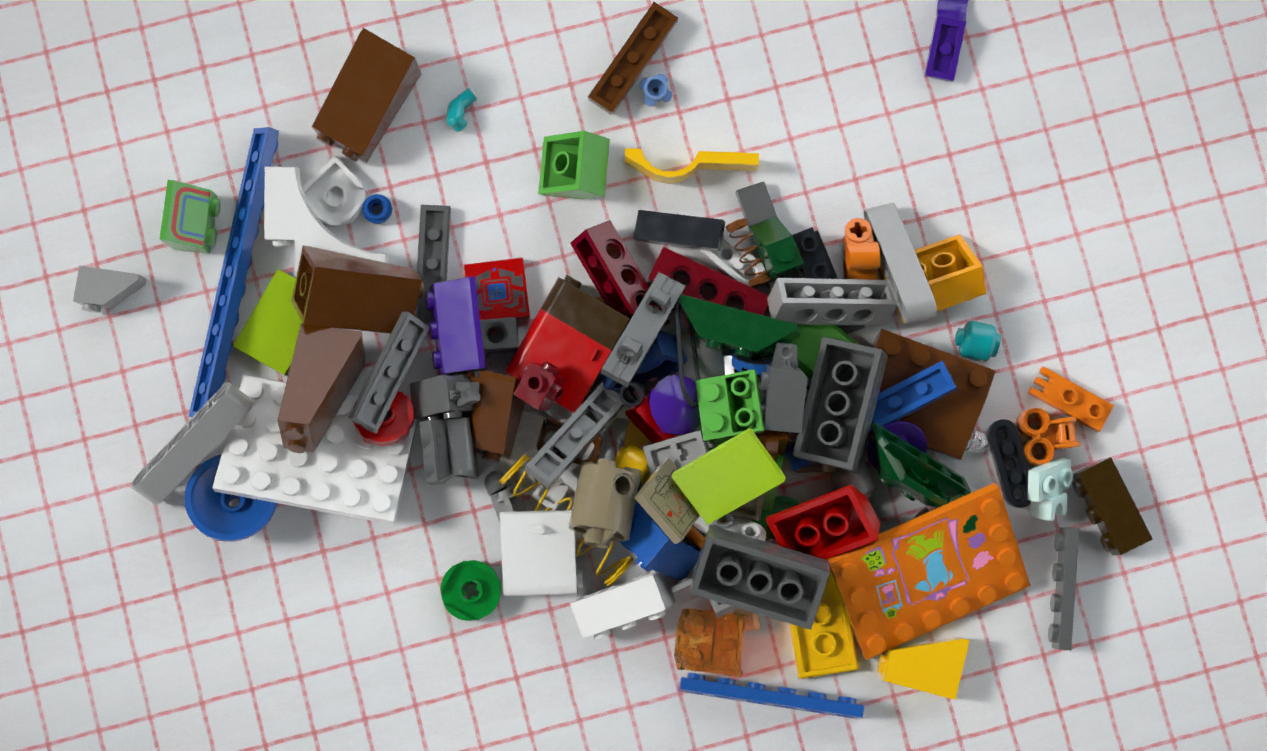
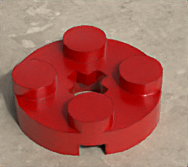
(396, 427)

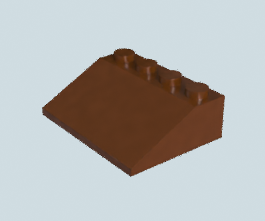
(952, 418)

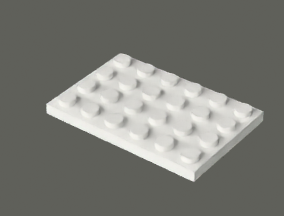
(338, 478)

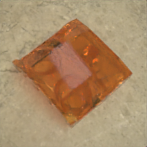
(709, 642)

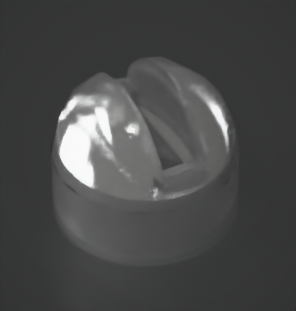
(977, 443)

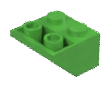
(729, 406)

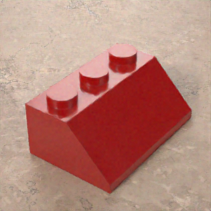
(827, 524)

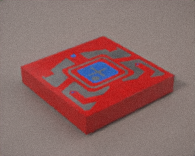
(500, 288)

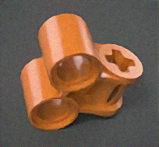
(860, 253)
(1050, 434)

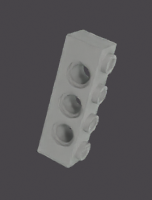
(831, 301)

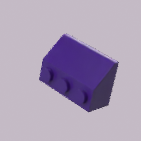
(455, 326)

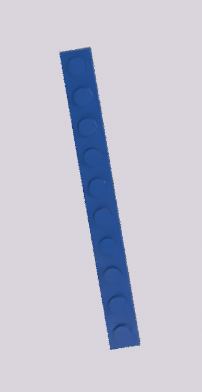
(235, 267)

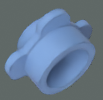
(659, 82)

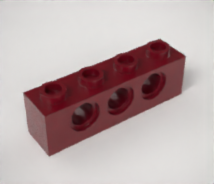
(611, 268)
(726, 288)

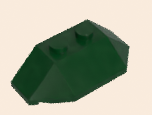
(737, 329)
(914, 471)

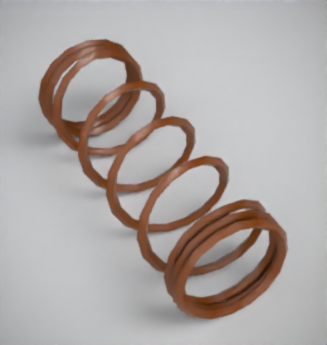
(760, 279)

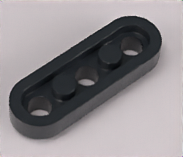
(1012, 449)

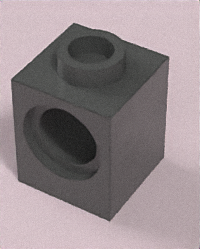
(510, 340)

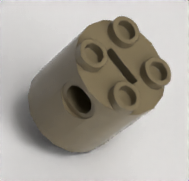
(604, 502)

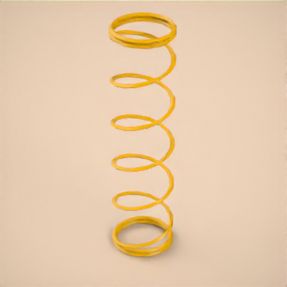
(623, 563)

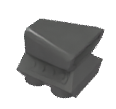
(448, 450)

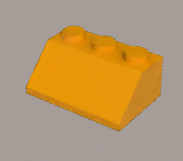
(950, 271)

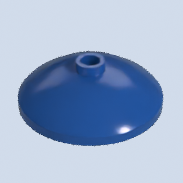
(212, 510)

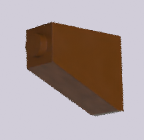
(495, 415)

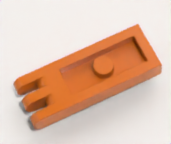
(1071, 399)

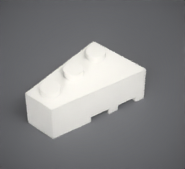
(623, 604)

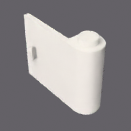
(538, 554)

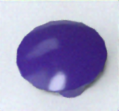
(670, 407)

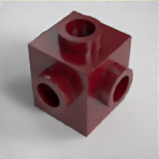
(540, 385)

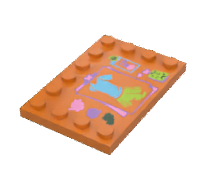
(930, 571)

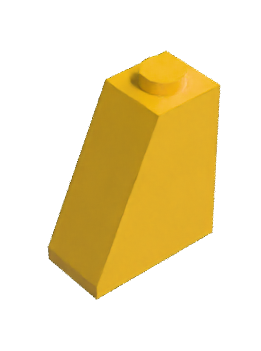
(927, 666)

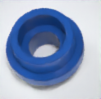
(371, 202)

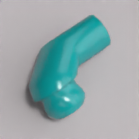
(456, 110)

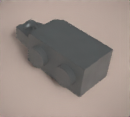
(783, 391)
(443, 397)

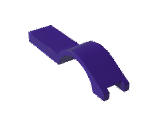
(946, 39)

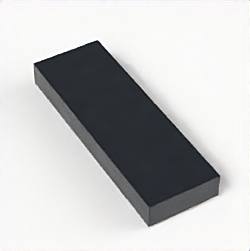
(679, 230)

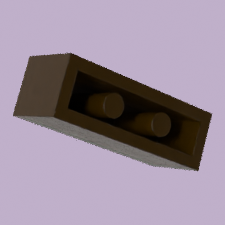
(1111, 507)

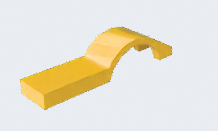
(704, 160)

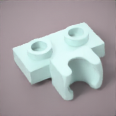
(1046, 488)

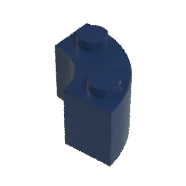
(658, 363)

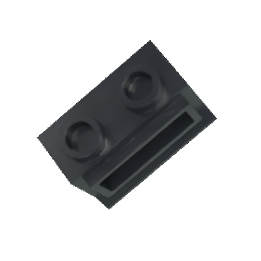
(814, 255)

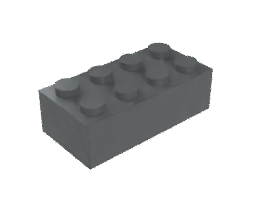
(840, 404)
(760, 577)

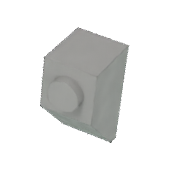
(104, 288)

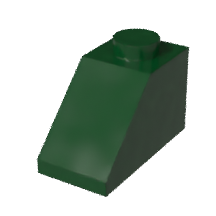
(776, 248)

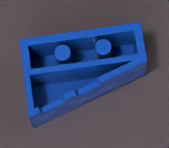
(656, 549)

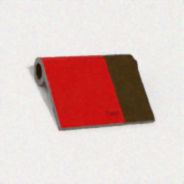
(573, 335)

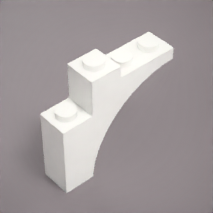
(291, 218)

